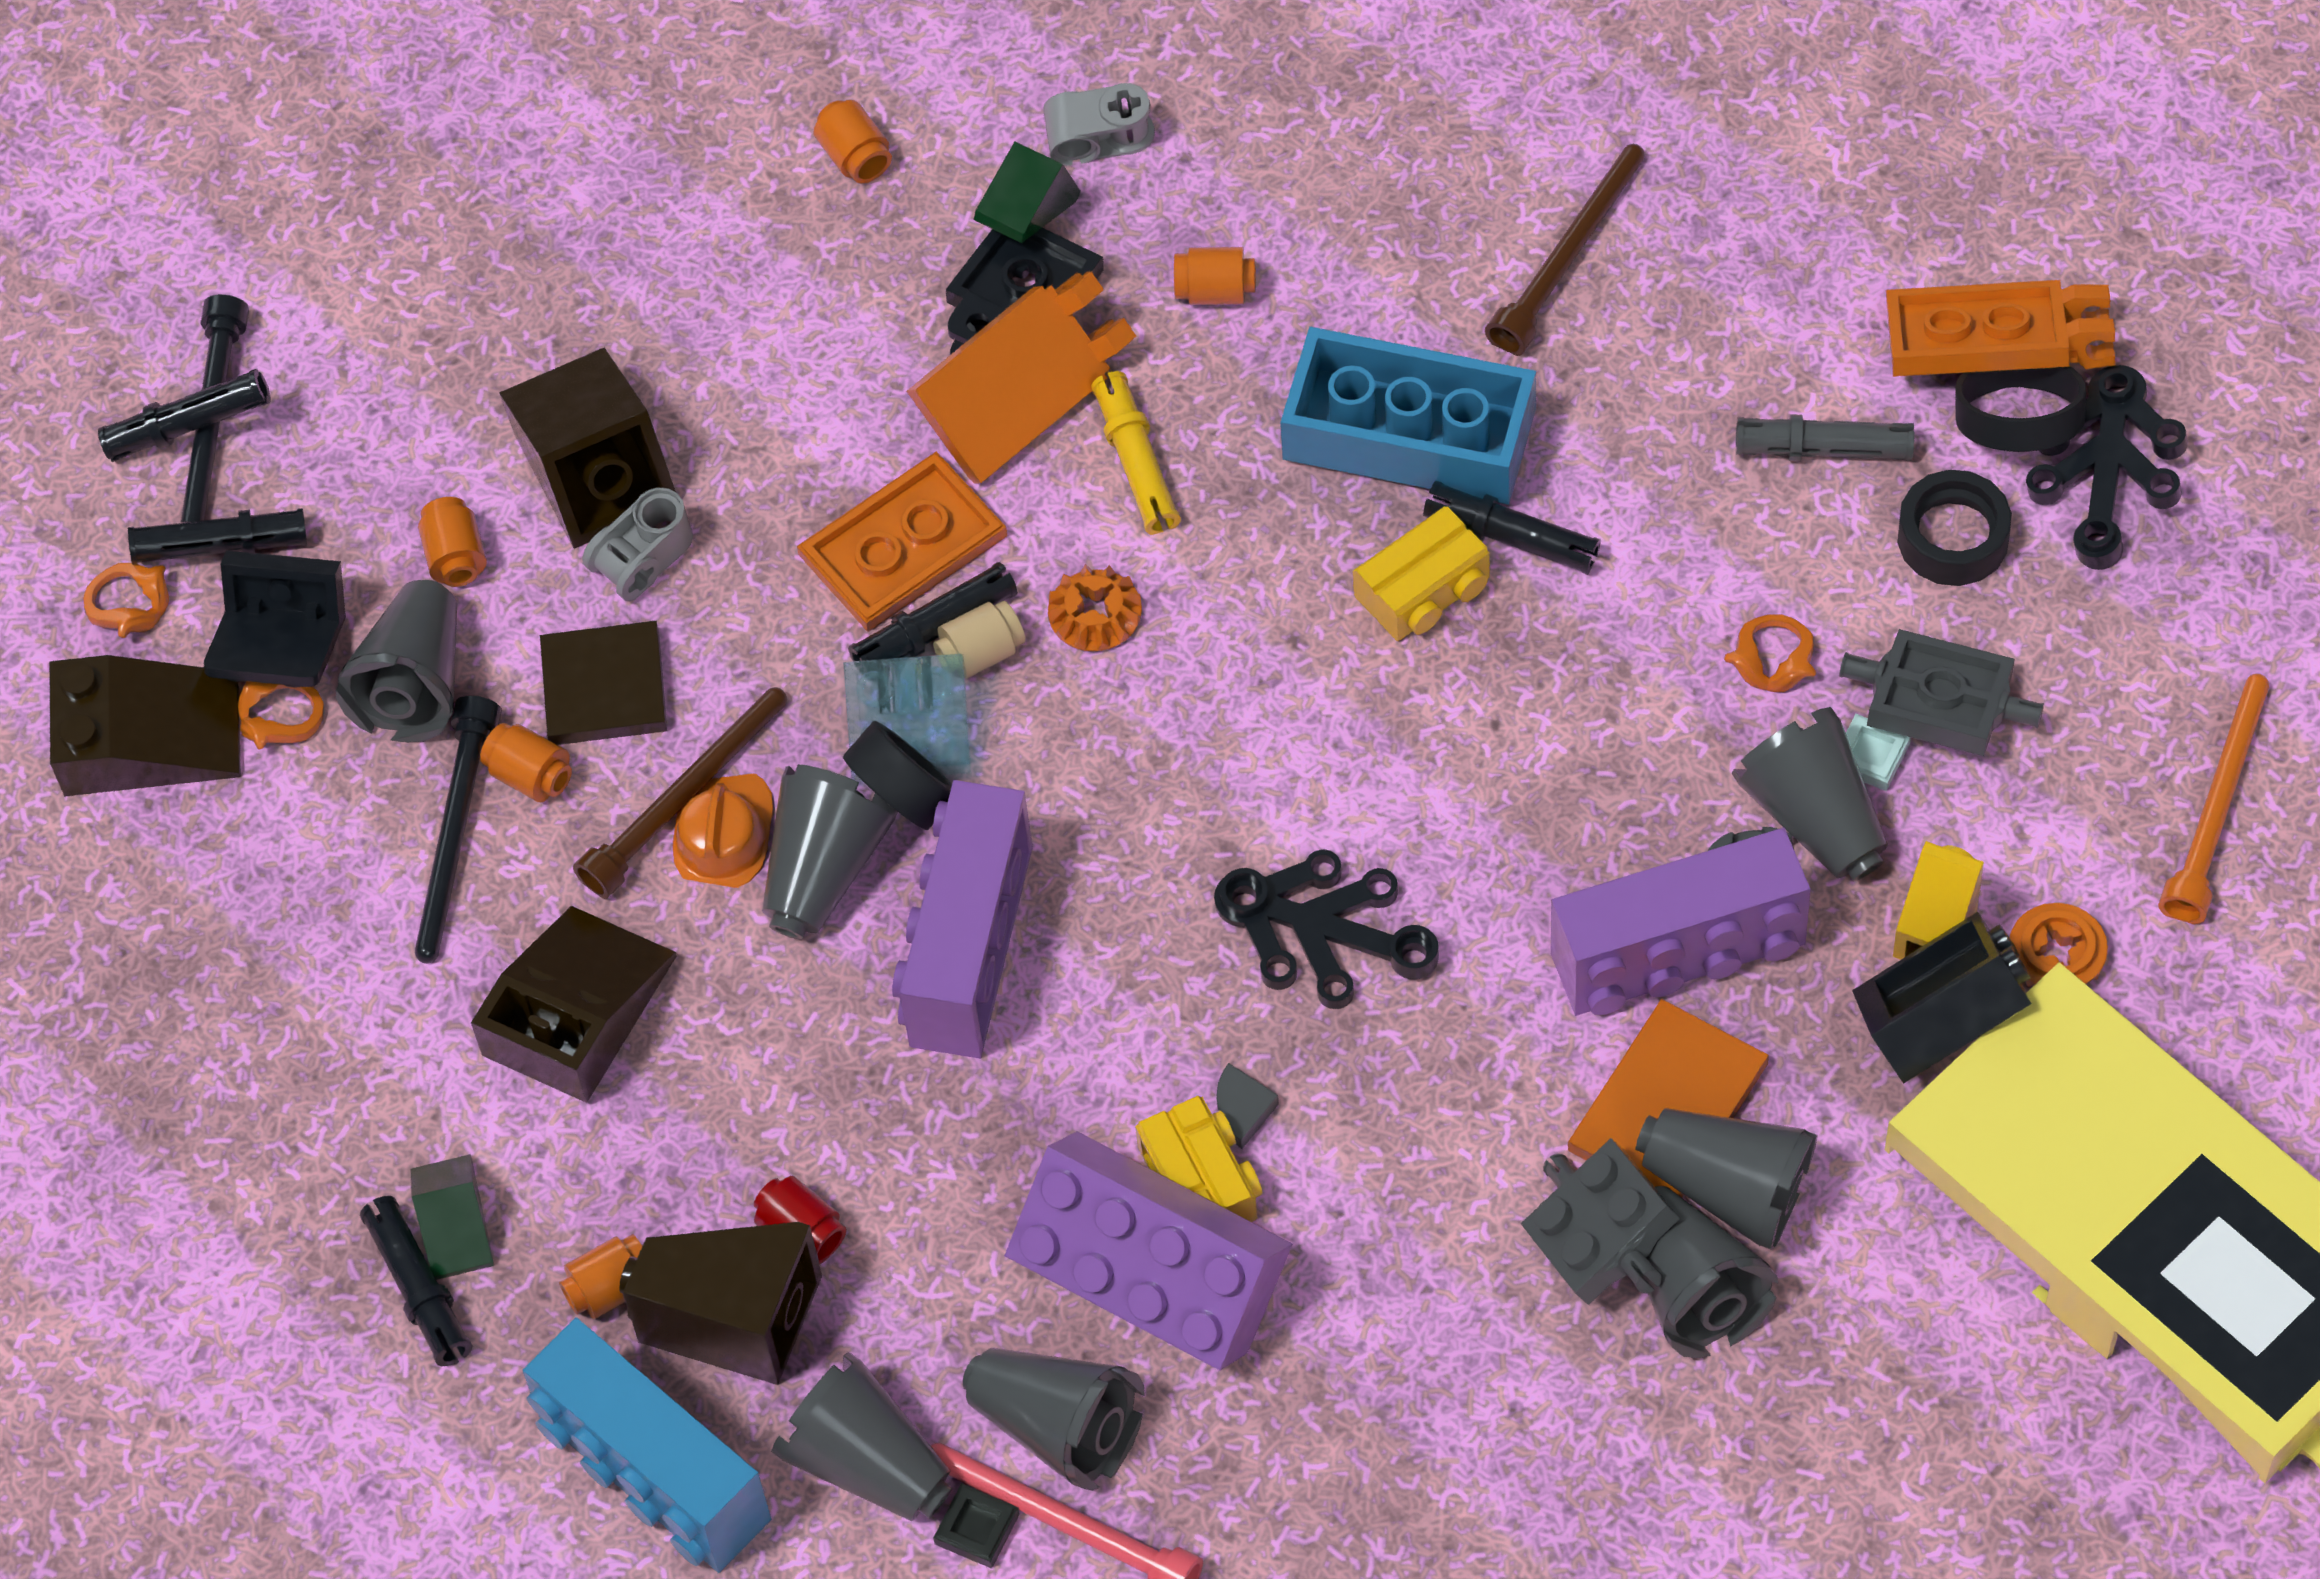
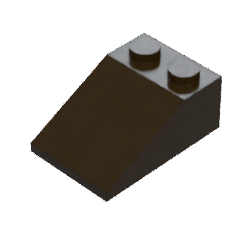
(140, 724)

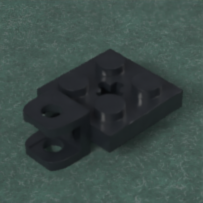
(986, 283)

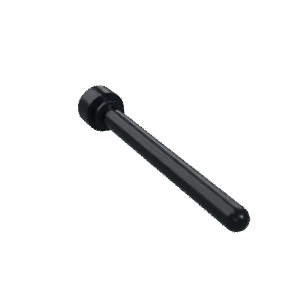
(223, 321)
(472, 721)

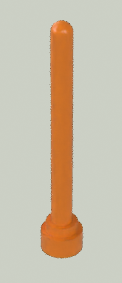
(2188, 892)

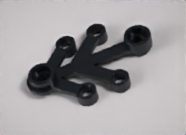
(2108, 454)
(1319, 921)

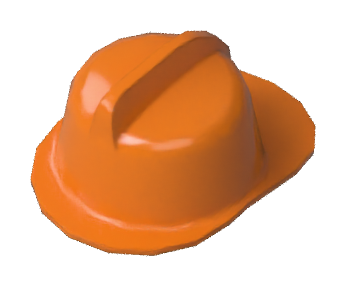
(724, 831)

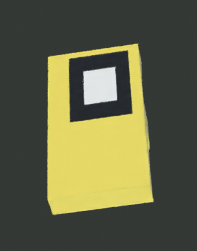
(2137, 1209)

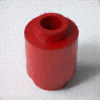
(795, 1202)

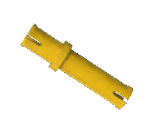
(1128, 432)

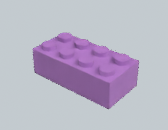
(964, 918)
(1680, 923)
(1148, 1250)

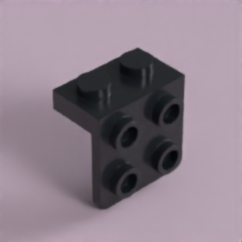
(276, 619)

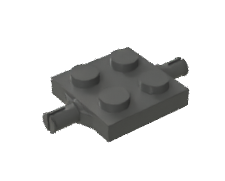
(1941, 692)
(1600, 1222)

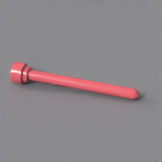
(1157, 1564)

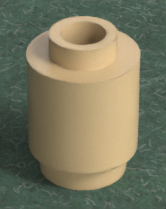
(982, 636)

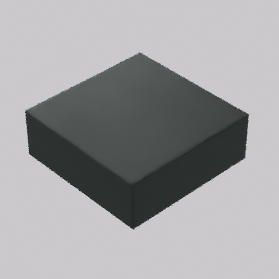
(976, 1526)

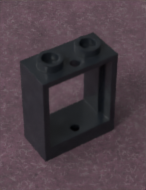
(1943, 995)

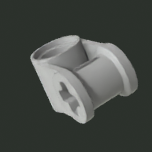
(1095, 125)
(633, 550)

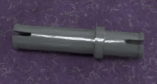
(1824, 438)

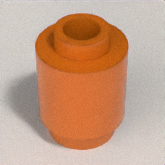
(852, 141)
(1214, 275)
(451, 542)
(526, 761)
(596, 1276)

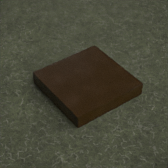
(603, 683)

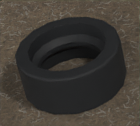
(1951, 566)
(898, 774)

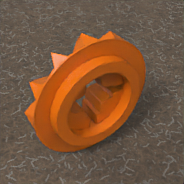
(1090, 629)
(2068, 927)

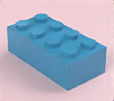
(1408, 414)
(646, 1447)

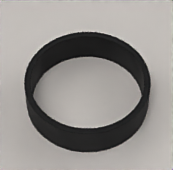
(2021, 433)

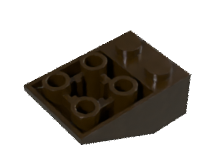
(570, 1002)

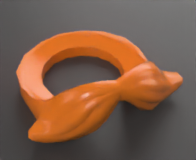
(123, 618)
(1789, 672)
(269, 731)

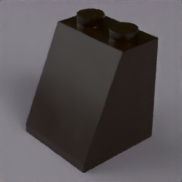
(586, 442)
(725, 1295)

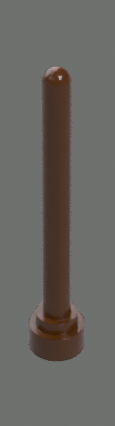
(1514, 326)
(604, 867)

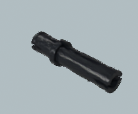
(163, 423)
(1515, 528)
(217, 535)
(914, 630)
(426, 1300)

